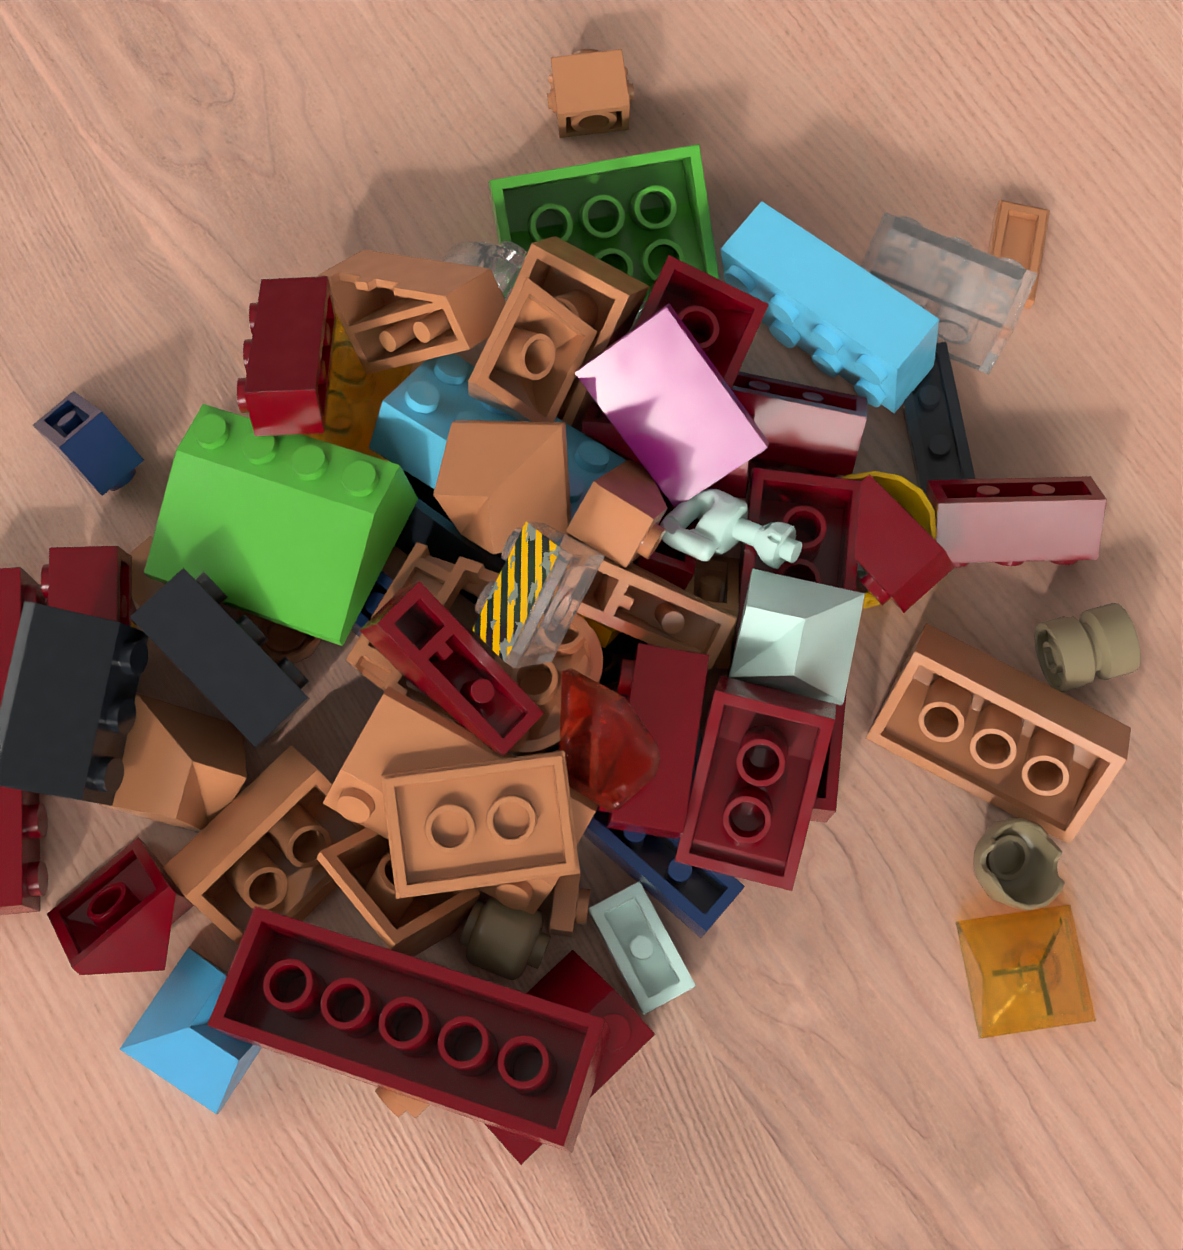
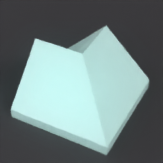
(797, 636)

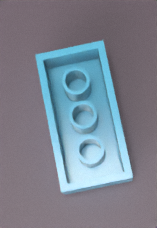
(832, 308)
(420, 411)

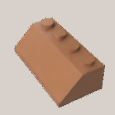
(1000, 734)
(413, 737)

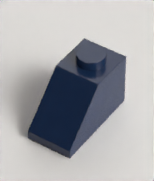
(90, 443)

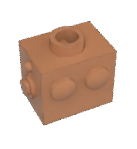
(590, 92)

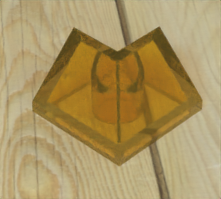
(1025, 971)

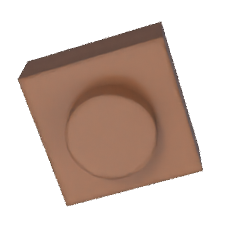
(569, 905)

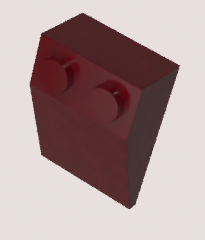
(756, 782)

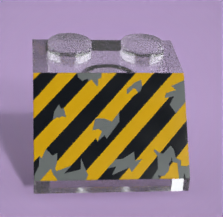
(535, 594)

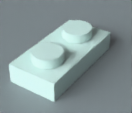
(641, 948)

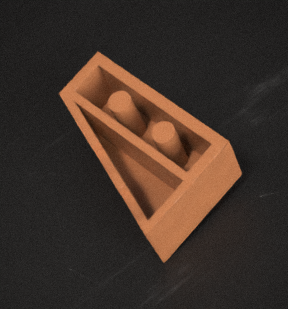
(412, 307)

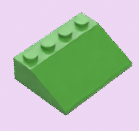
(615, 209)
(279, 522)

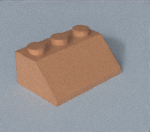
(264, 848)

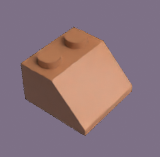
(406, 925)

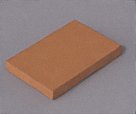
(480, 824)

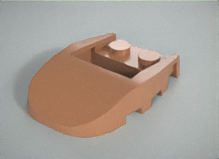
(541, 682)

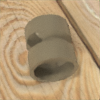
(1097, 645)

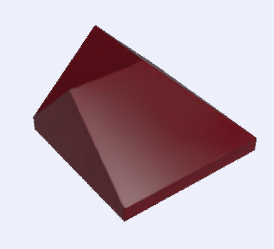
(120, 916)

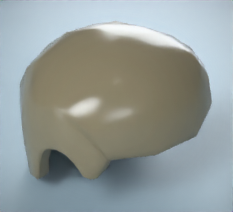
(1018, 864)

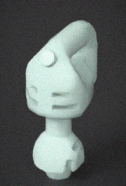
(724, 524)

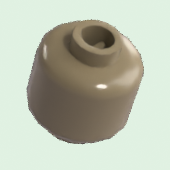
(504, 939)

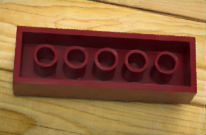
(826, 525)
(412, 1028)

